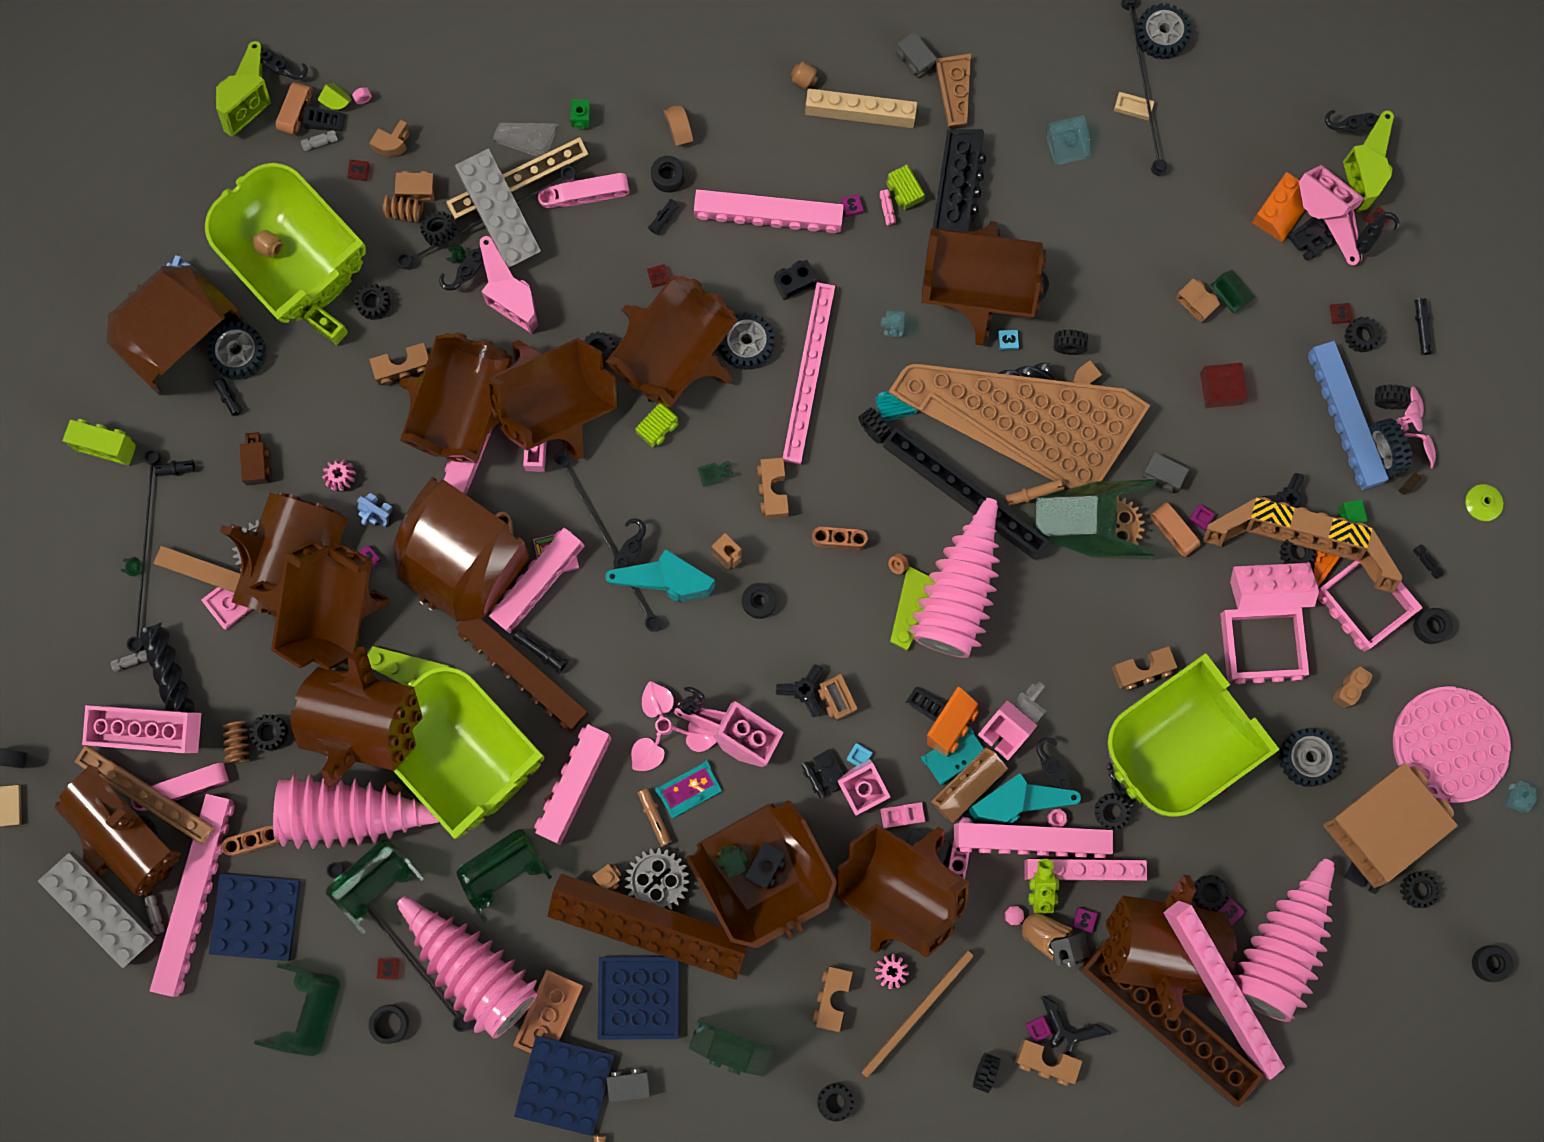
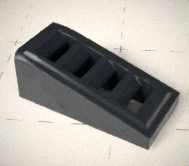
(316, 112)
(938, 704)

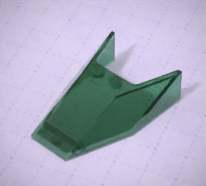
(1086, 519)
(731, 1050)

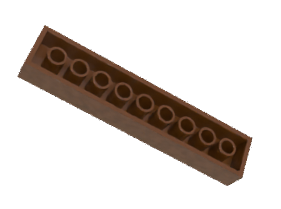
(645, 926)
(1185, 1037)

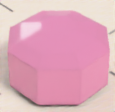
(361, 95)
(1057, 818)
(1014, 915)

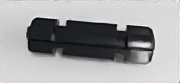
(1428, 561)

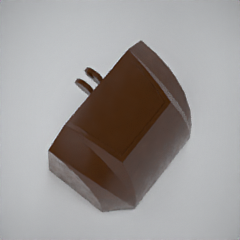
(165, 320)
(456, 552)
(801, 886)

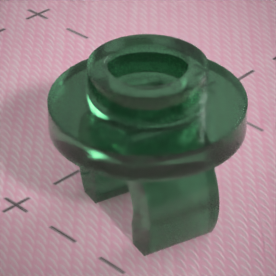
(458, 254)
(132, 567)

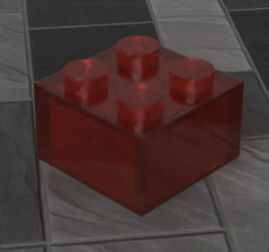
(1223, 385)

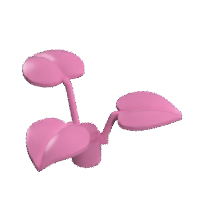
(1415, 412)
(645, 752)

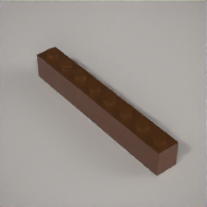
(526, 674)

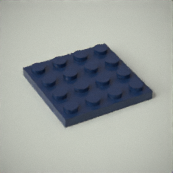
(254, 917)
(638, 998)
(563, 1085)

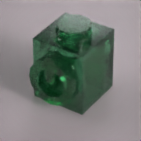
(732, 860)

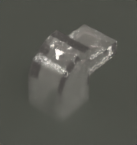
(1028, 706)

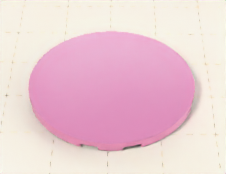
(1454, 742)

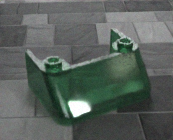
(497, 867)
(368, 879)
(315, 1015)

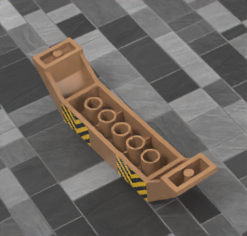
(1315, 531)

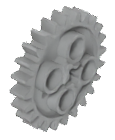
(645, 866)

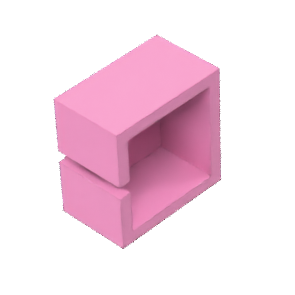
(1011, 726)

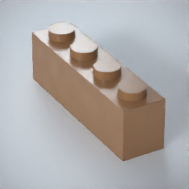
(969, 785)

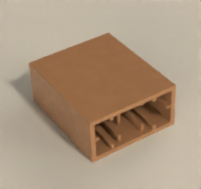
(1391, 824)

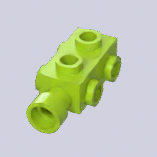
(1044, 888)

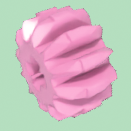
(336, 468)
(889, 978)

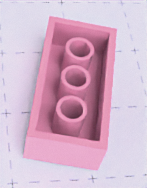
(1274, 586)

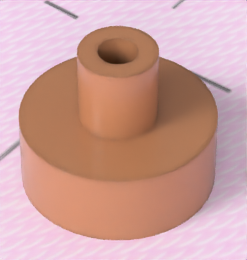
(898, 563)
(392, 787)

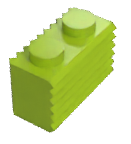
(905, 187)
(325, 324)
(657, 425)

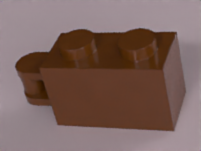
(254, 460)

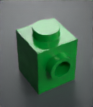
(580, 113)
(1353, 511)

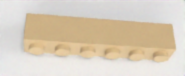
(860, 108)

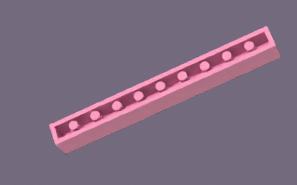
(191, 900)
(1223, 989)

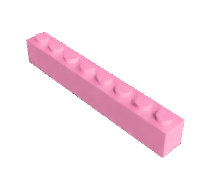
(768, 211)
(1033, 839)

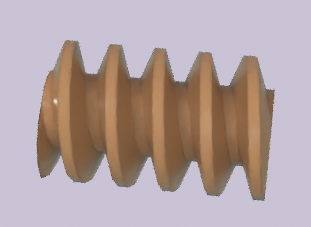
(396, 209)
(235, 742)

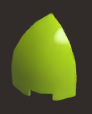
(334, 97)

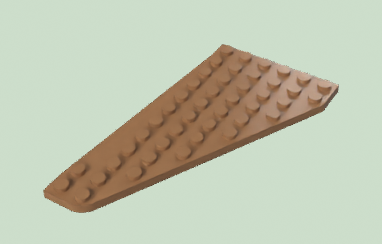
(1041, 423)

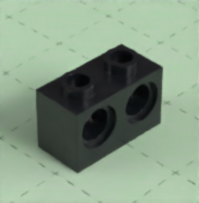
(797, 283)

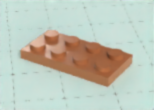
(549, 1011)

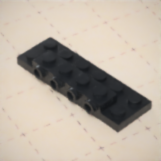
(960, 180)

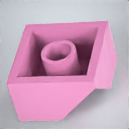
(863, 787)

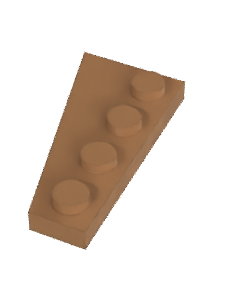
(954, 85)

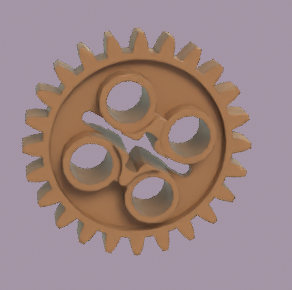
(1132, 527)

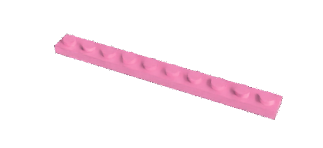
(808, 373)

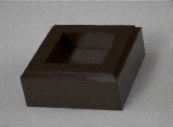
(1409, 484)

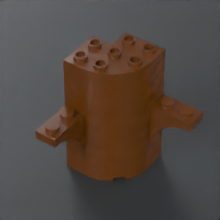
(983, 275)
(673, 341)
(552, 394)
(451, 399)
(282, 527)
(319, 603)
(355, 718)
(114, 834)
(902, 889)
(1149, 953)

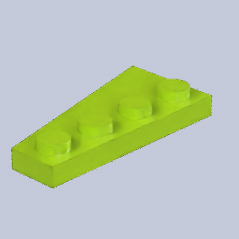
(908, 604)
(399, 666)

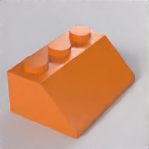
(1281, 208)
(952, 722)

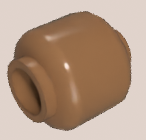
(804, 75)
(267, 243)

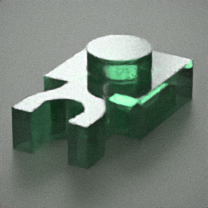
(711, 473)

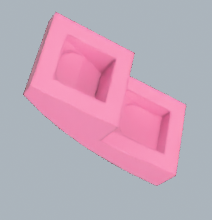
(902, 815)

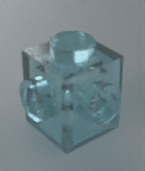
(893, 323)
(1520, 797)

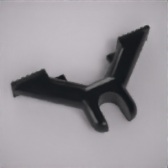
(1061, 1030)

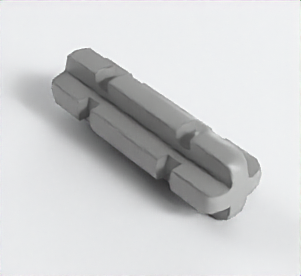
(319, 140)
(129, 661)
(154, 915)

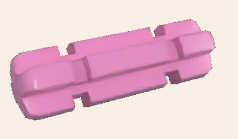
(887, 207)

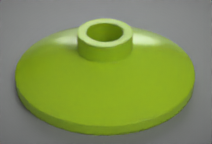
(1478, 508)

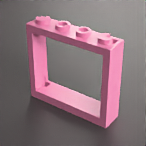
(1401, 594)
(1260, 677)

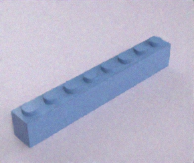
(1347, 416)

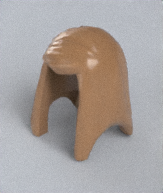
(1042, 930)

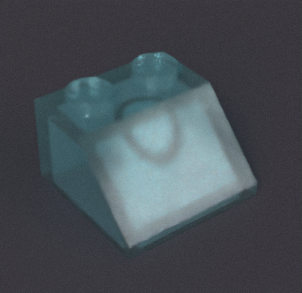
(1068, 139)

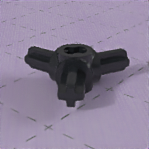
(1289, 492)
(809, 682)

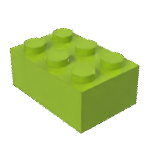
(99, 441)

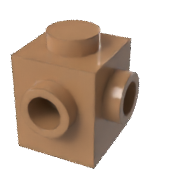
(608, 877)

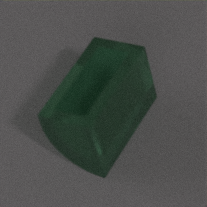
(1232, 291)

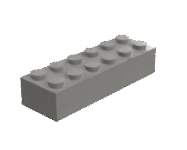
(497, 208)
(97, 908)

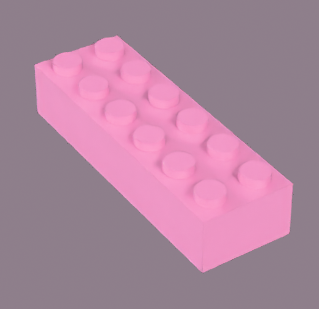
(141, 729)
(573, 784)

